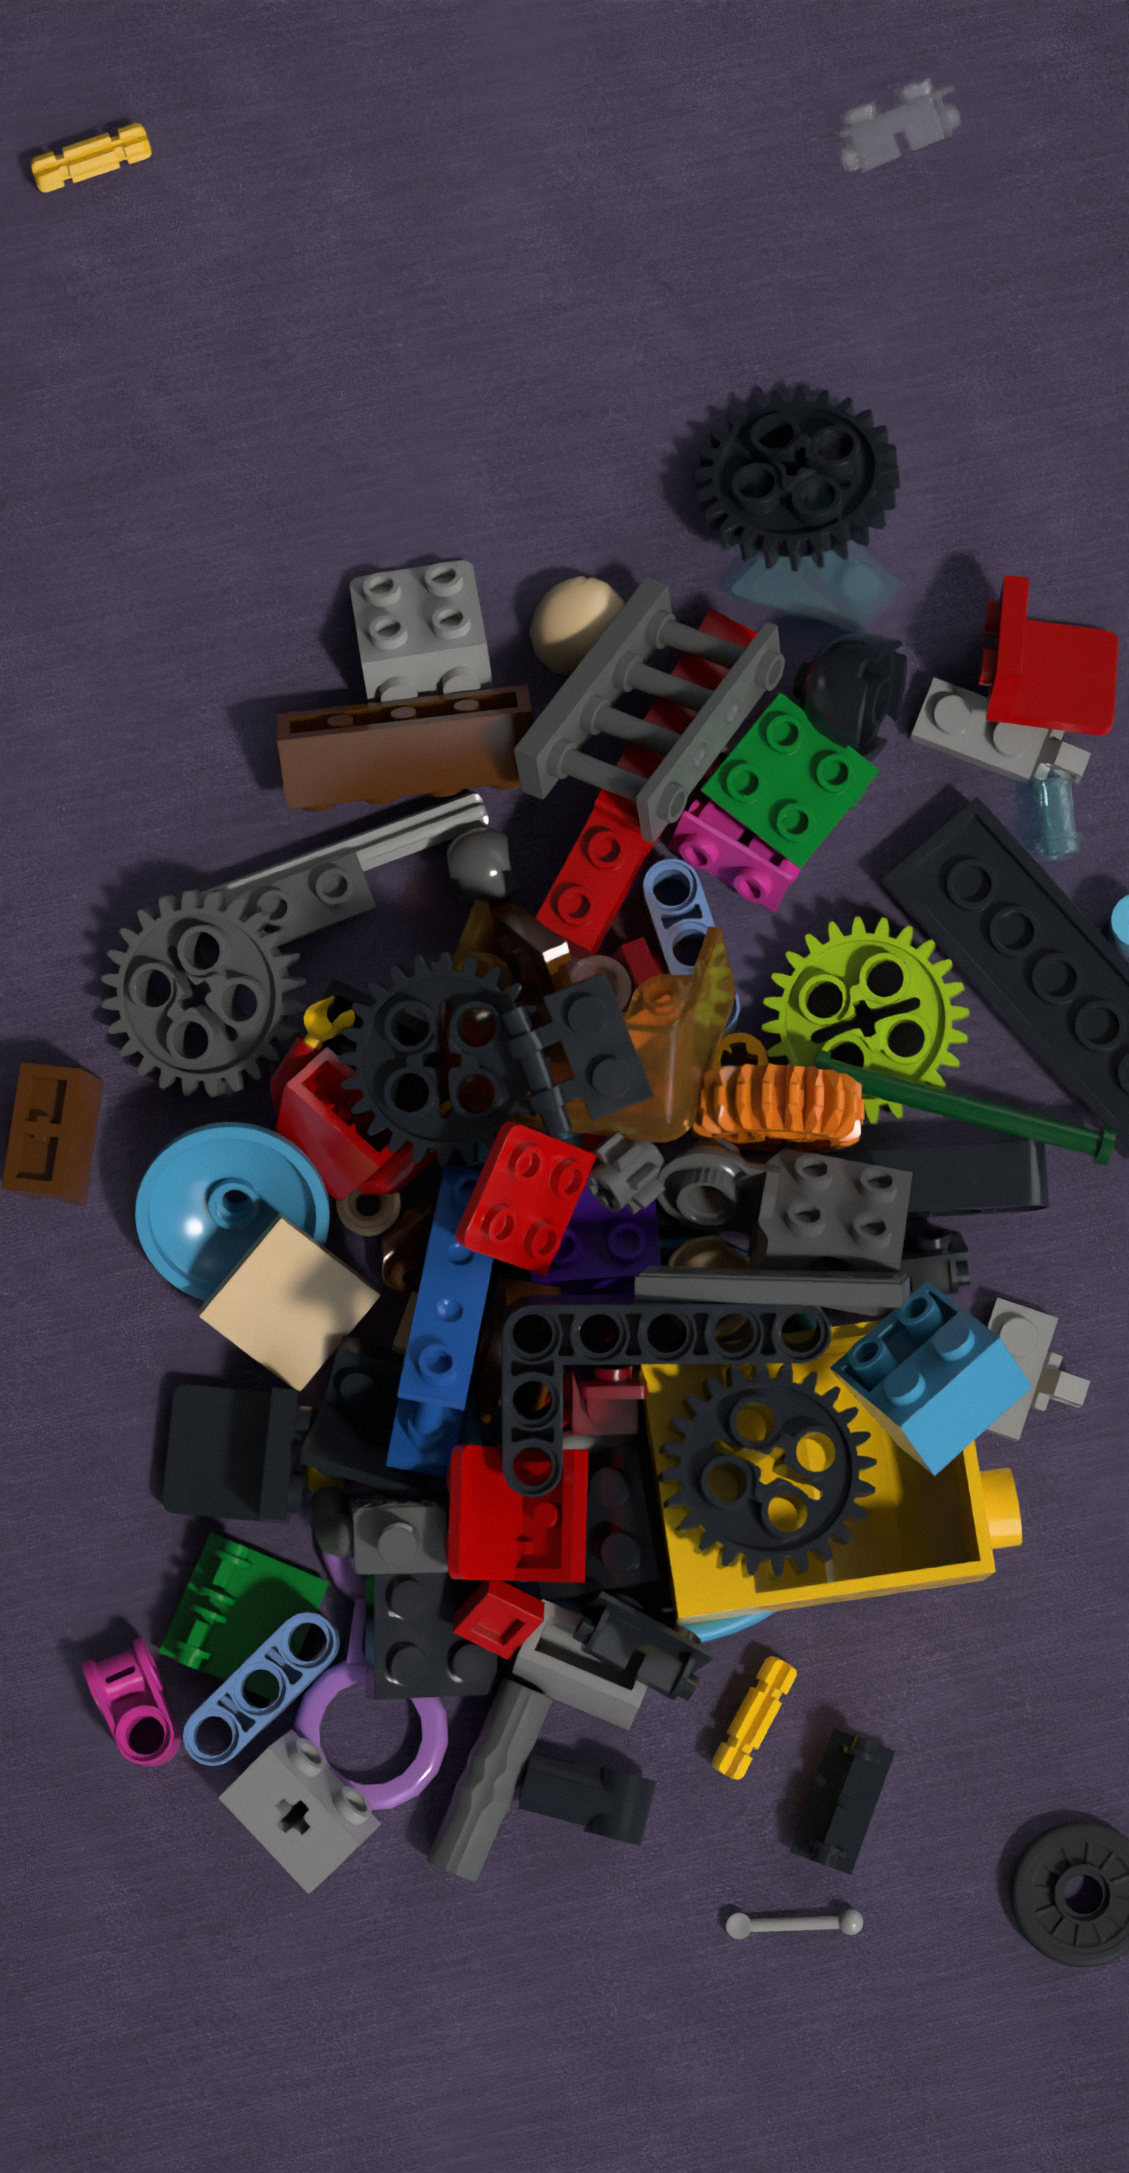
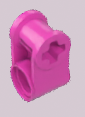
(133, 1700)

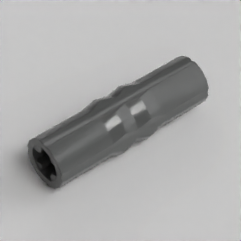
(489, 1780)

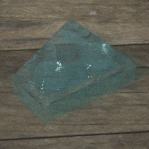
(842, 593)

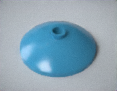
(189, 1223)

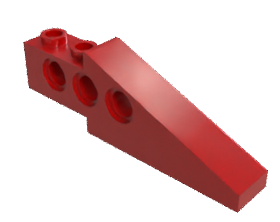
(611, 843)

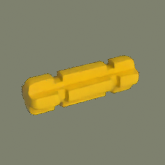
(90, 157)
(754, 1717)

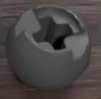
(481, 866)

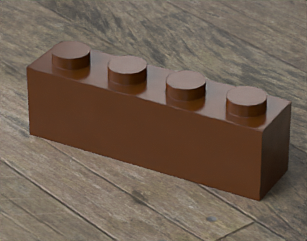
(402, 747)

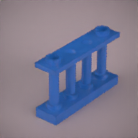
(441, 1337)

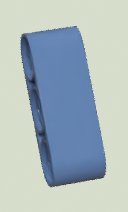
(679, 922)
(230, 1698)

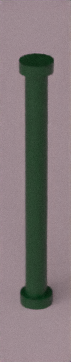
(977, 1111)

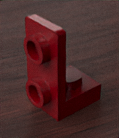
(606, 1398)

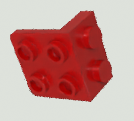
(1046, 670)
(525, 1197)
(513, 1535)

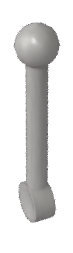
(740, 1925)

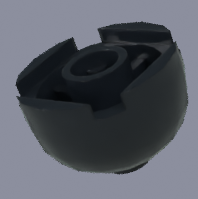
(852, 689)

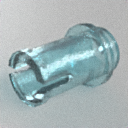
(1056, 820)

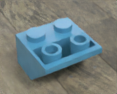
(932, 1377)

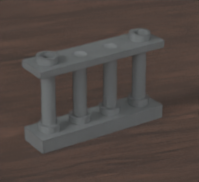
(618, 666)

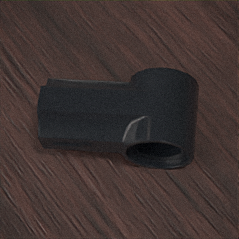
(601, 1800)

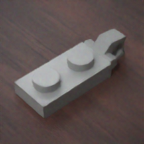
(956, 725)

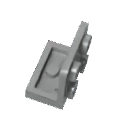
(421, 632)

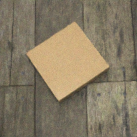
(289, 1302)

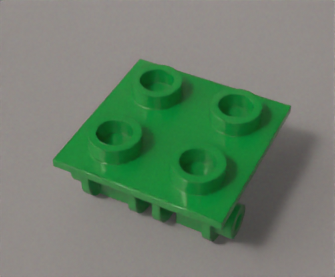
(789, 781)
(234, 1607)

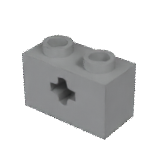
(268, 1805)

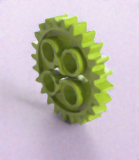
(847, 966)

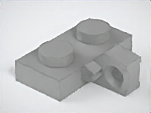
(1028, 1338)

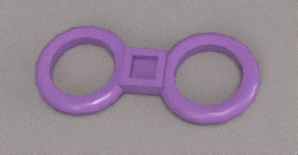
(352, 1671)

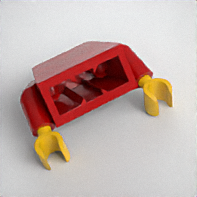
(319, 1118)

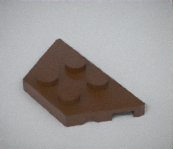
(530, 950)

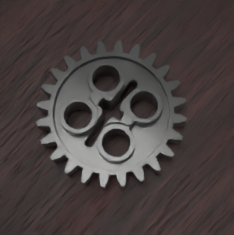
(162, 1027)

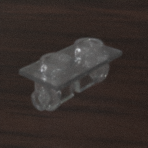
(871, 131)

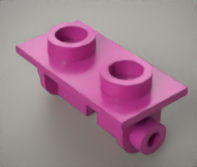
(709, 842)

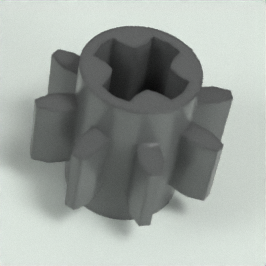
(625, 1173)

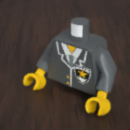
(378, 1530)

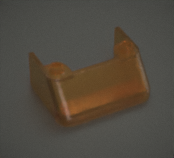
(670, 1019)

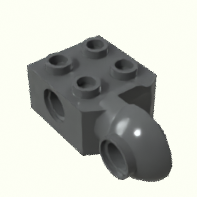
(796, 1206)

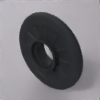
(1039, 1894)

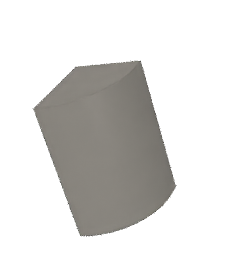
(558, 1668)

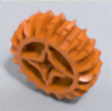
(780, 1108)

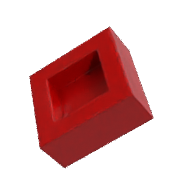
(498, 1617)

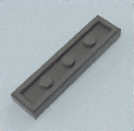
(773, 1286)

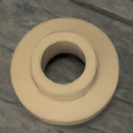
(368, 1225)

